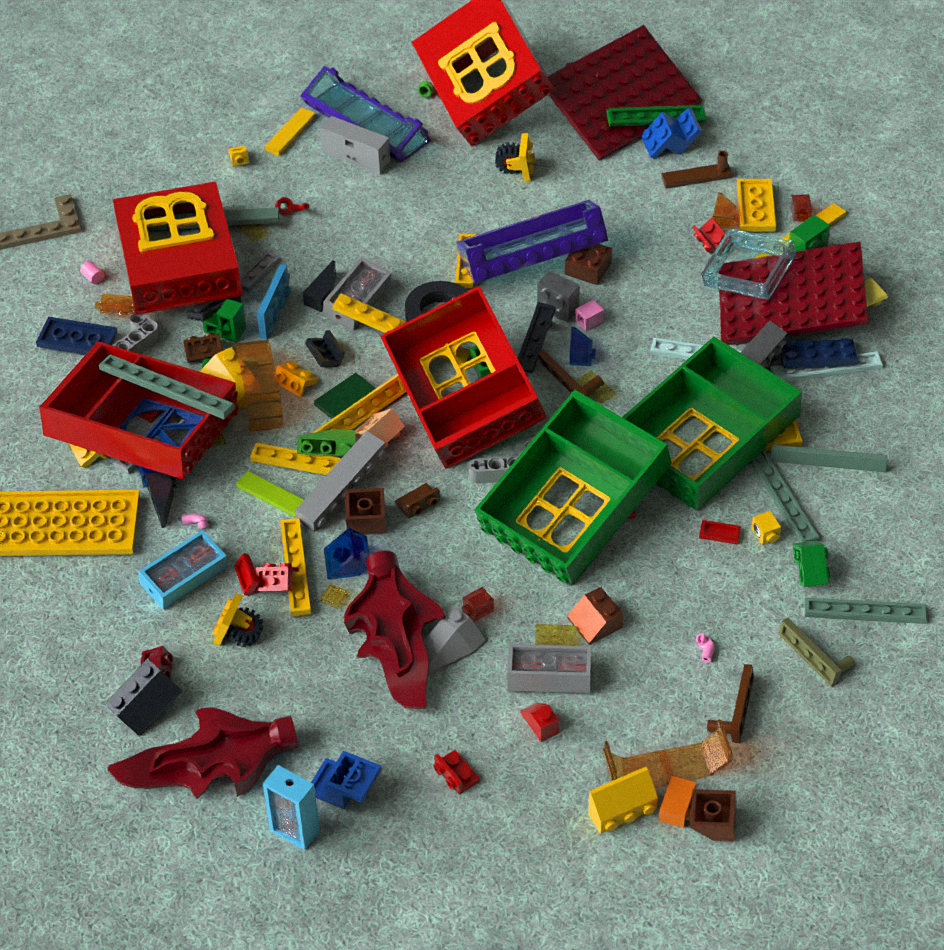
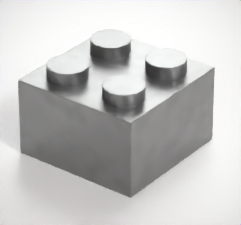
(559, 293)

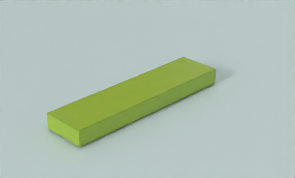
(269, 493)

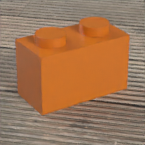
(677, 802)

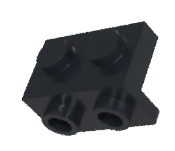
(326, 350)

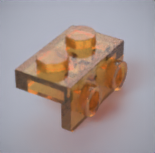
(115, 303)

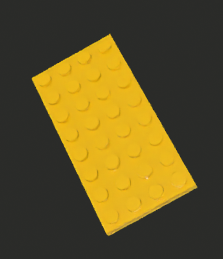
(68, 522)

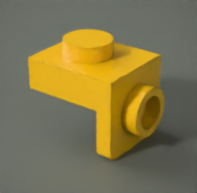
(238, 155)

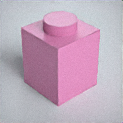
(589, 315)

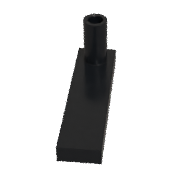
(535, 336)

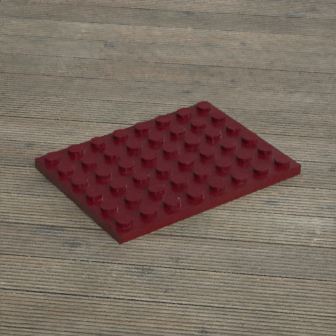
(618, 75)
(815, 294)

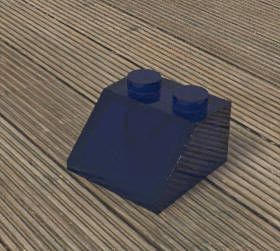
(347, 555)

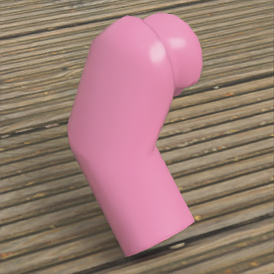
(196, 518)
(707, 646)

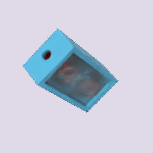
(182, 569)
(291, 807)

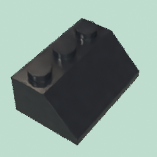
(143, 697)

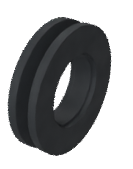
(429, 293)

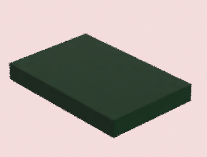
(343, 395)

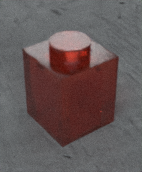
(801, 207)
(478, 604)

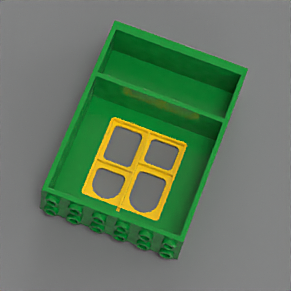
(729, 397)
(595, 452)

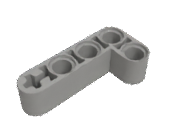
(143, 334)
(490, 469)

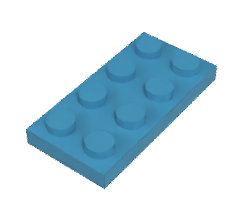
(273, 302)

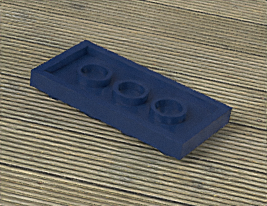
(73, 335)
(819, 353)

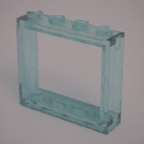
(753, 243)

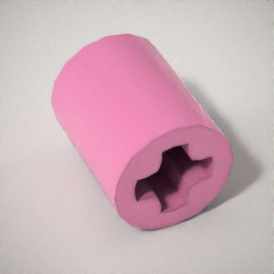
(92, 272)

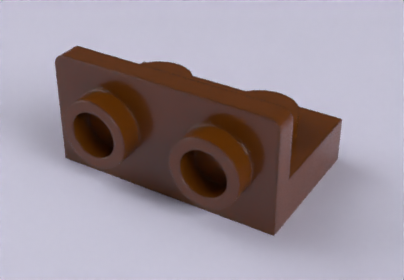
(202, 347)
(418, 500)

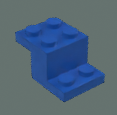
(671, 133)
(345, 779)

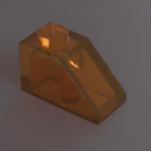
(725, 212)

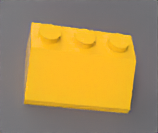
(226, 366)
(622, 800)

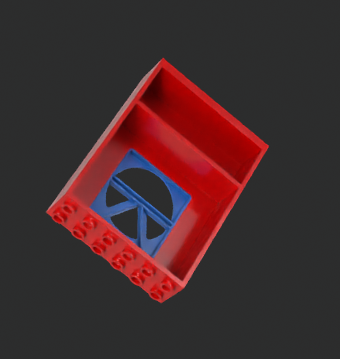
(95, 408)

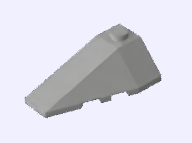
(452, 640)

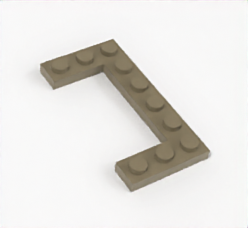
(65, 226)

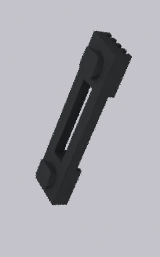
(206, 310)

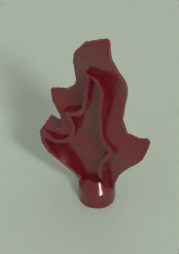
(393, 620)
(217, 749)

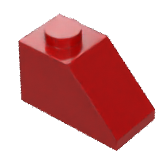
(541, 720)

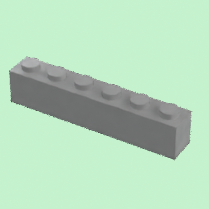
(344, 476)

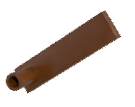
(699, 174)
(565, 379)
(736, 727)

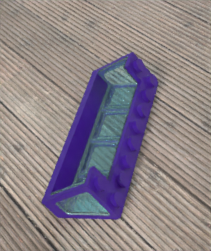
(335, 98)
(533, 241)

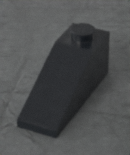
(320, 288)
(162, 493)

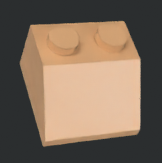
(383, 425)

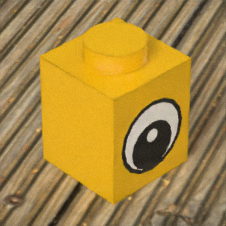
(766, 527)

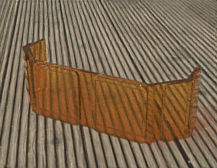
(260, 385)
(684, 762)

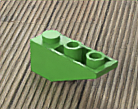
(326, 443)

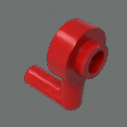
(289, 206)

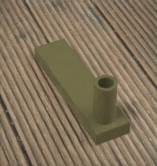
(813, 654)

